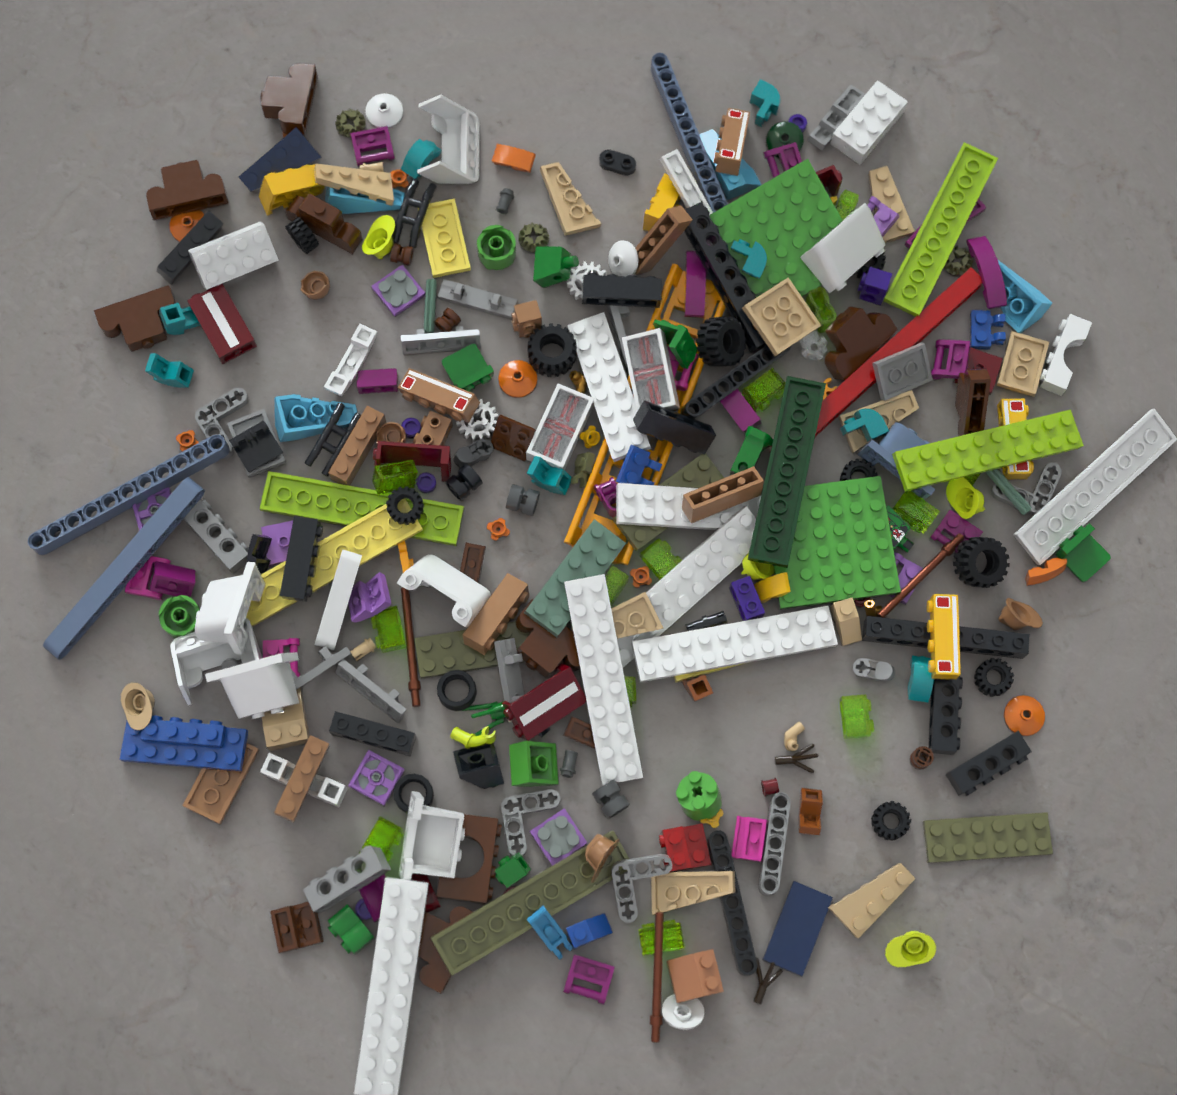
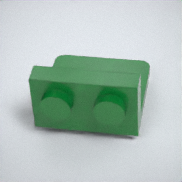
(679, 342)
(467, 368)
(1083, 553)

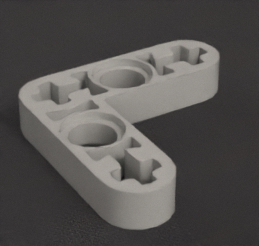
(212, 422)
(1031, 497)
(516, 815)
(633, 874)

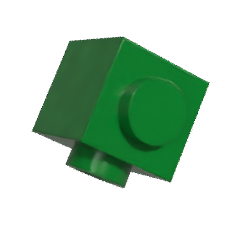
(511, 869)

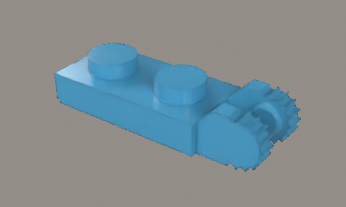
(549, 931)

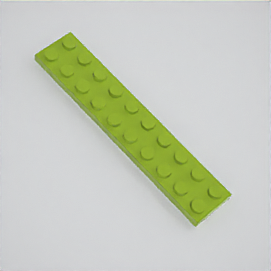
(940, 230)
(987, 450)
(346, 504)

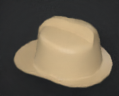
(137, 705)

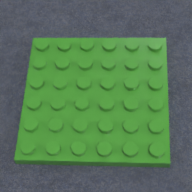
(784, 218)
(841, 545)

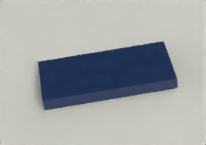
(797, 928)

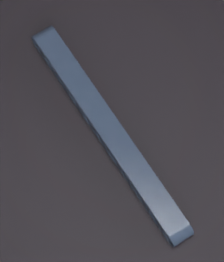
(686, 136)
(119, 494)
(123, 568)

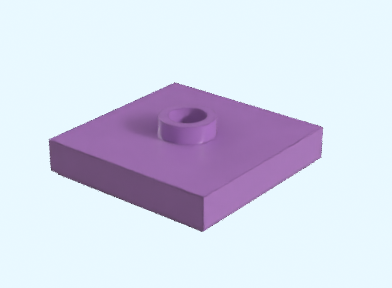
(280, 540)

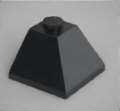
(479, 766)

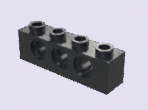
(372, 733)
(937, 742)
(1014, 744)

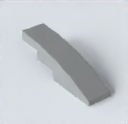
(831, 121)

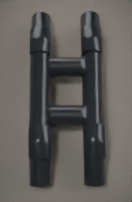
(415, 222)
(321, 442)

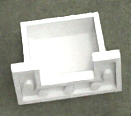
(227, 606)
(259, 685)
(430, 840)

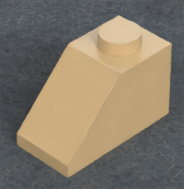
(846, 621)

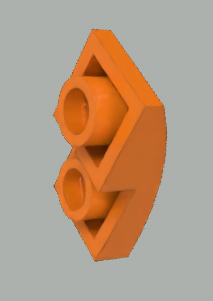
(513, 157)
(1052, 569)

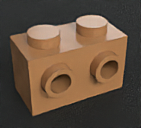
(526, 318)
(434, 430)

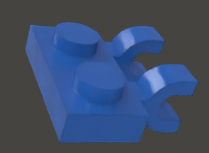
(981, 329)
(634, 465)

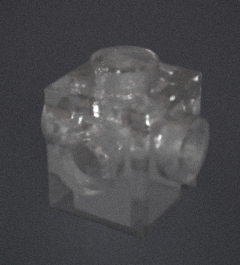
(806, 343)

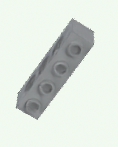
(232, 560)
(317, 892)

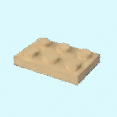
(1022, 364)

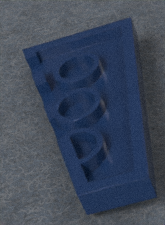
(288, 153)

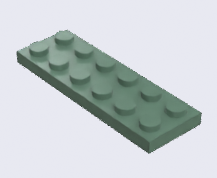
(586, 559)

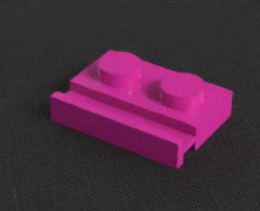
(749, 838)

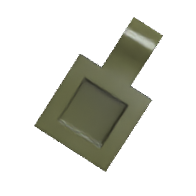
(583, 467)

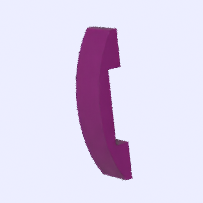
(989, 270)
(695, 286)

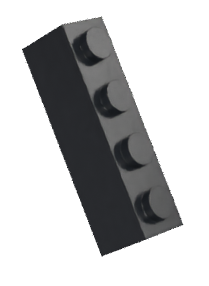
(179, 257)
(622, 291)
(674, 427)
(300, 559)

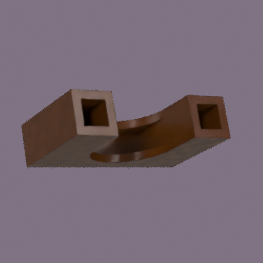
(477, 887)

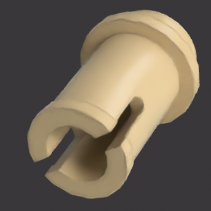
(372, 167)
(363, 649)

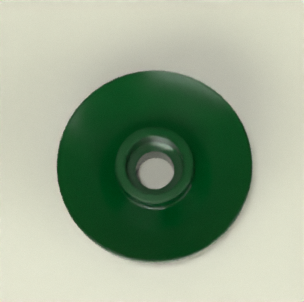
(774, 135)

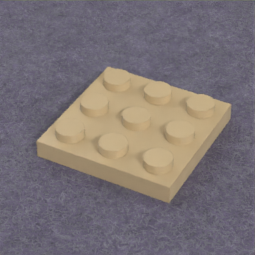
(781, 316)

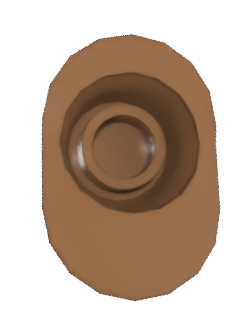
(1019, 615)
(598, 851)

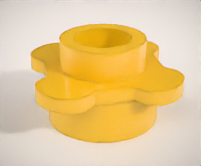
(594, 439)
(713, 821)

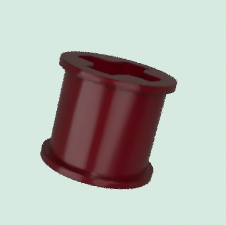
(770, 786)

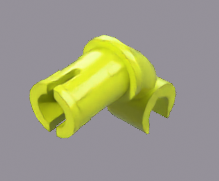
(472, 740)

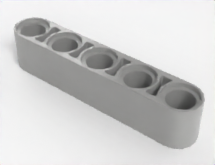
(774, 854)

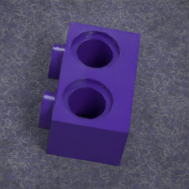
(874, 285)
(746, 599)

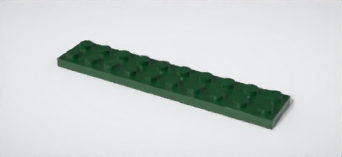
(786, 472)

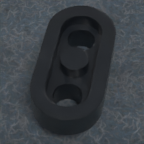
(616, 164)

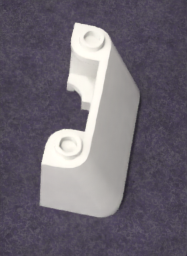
(845, 249)
(467, 593)

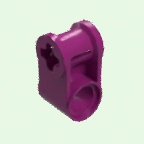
(607, 494)

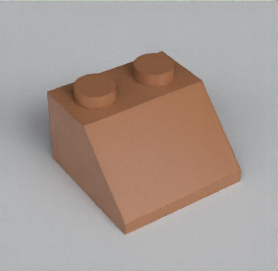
(695, 976)

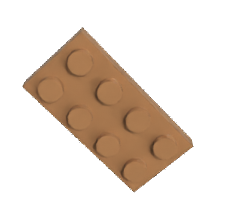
(217, 788)

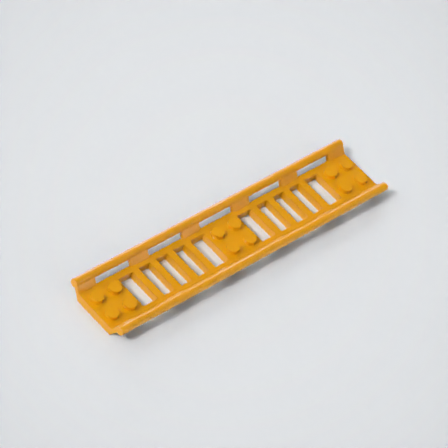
(677, 279)

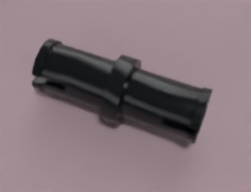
(710, 621)

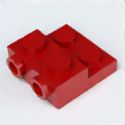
(685, 847)

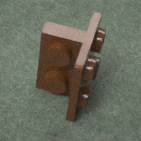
(512, 437)

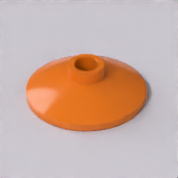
(177, 226)
(517, 387)
(1015, 719)

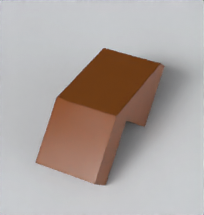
(697, 687)
(810, 811)

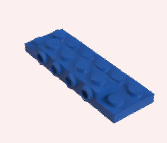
(185, 744)

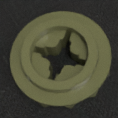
(344, 128)
(527, 242)
(956, 268)

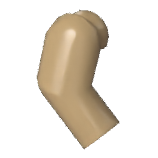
(790, 736)

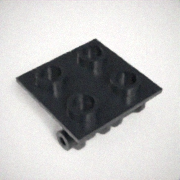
(256, 446)

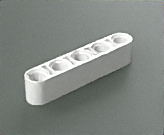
(338, 600)

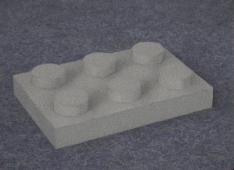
(902, 371)
(246, 422)

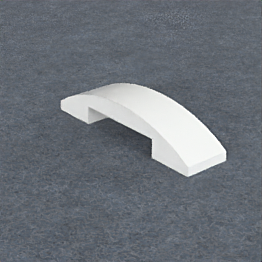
(352, 360)

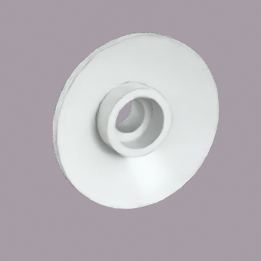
(388, 117)
(623, 259)
(673, 1013)

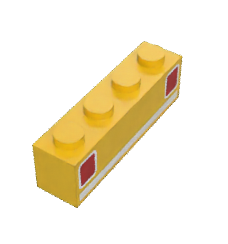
(1010, 412)
(944, 636)

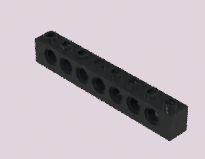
(717, 270)
(971, 639)

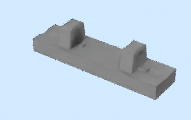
(477, 299)
(616, 314)
(439, 341)
(329, 660)
(509, 674)
(359, 681)

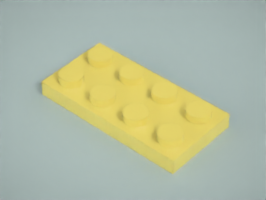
(444, 239)

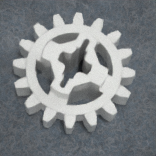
(576, 277)
(474, 427)

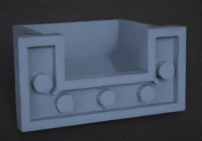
(896, 439)

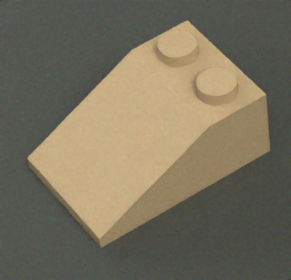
(287, 727)

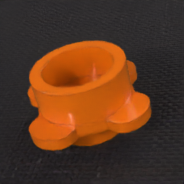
(395, 174)
(188, 435)
(500, 523)
(635, 573)

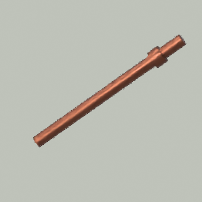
(946, 550)
(414, 685)
(656, 1018)

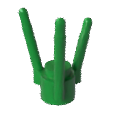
(495, 711)

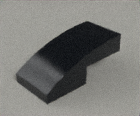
(257, 552)

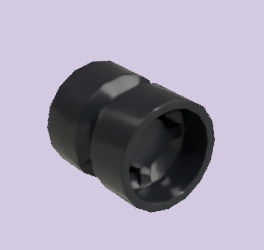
(463, 482)

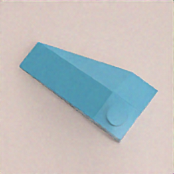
(730, 184)
(360, 203)
(1024, 301)
(306, 417)

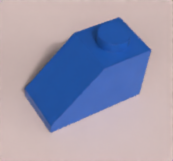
(588, 930)

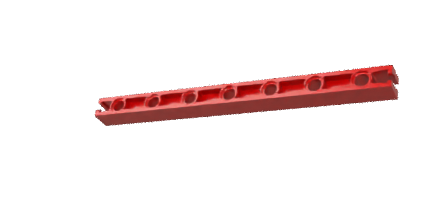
(909, 336)

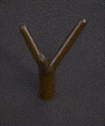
(793, 759)
(763, 984)

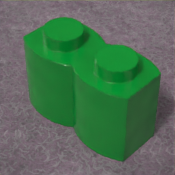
(350, 929)

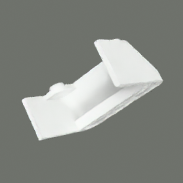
(459, 142)
(194, 656)

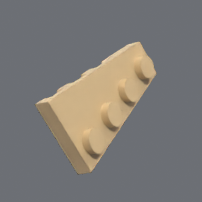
(370, 183)
(885, 190)
(567, 201)
(891, 410)
(688, 888)
(867, 904)

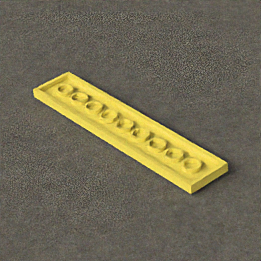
(366, 537)

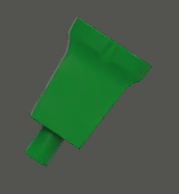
(751, 449)

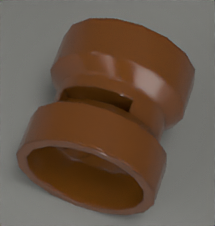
(402, 254)
(447, 320)
(918, 760)

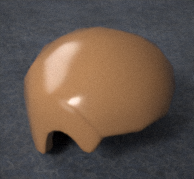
(315, 285)
(391, 433)

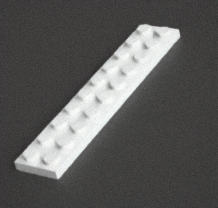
(1095, 486)
(696, 576)
(734, 643)
(603, 679)
(391, 987)

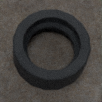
(453, 675)
(412, 778)

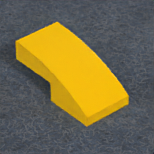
(773, 587)

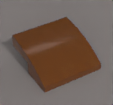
(296, 927)

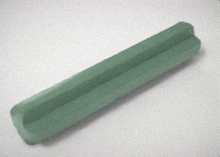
(430, 304)
(1009, 491)

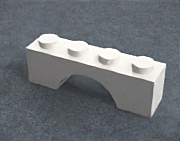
(1058, 375)
(321, 788)

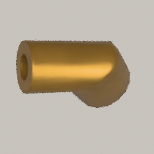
(578, 380)
(871, 609)

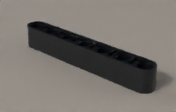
(728, 382)
(738, 912)

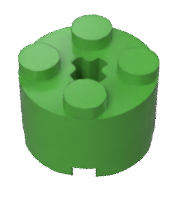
(499, 257)
(176, 607)
(699, 796)

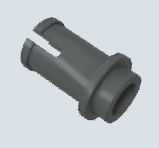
(505, 200)
(569, 764)

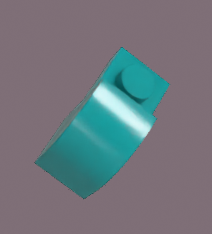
(767, 99)
(419, 156)
(756, 258)
(177, 319)
(169, 373)
(869, 421)
(549, 478)
(921, 679)

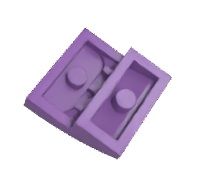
(369, 598)

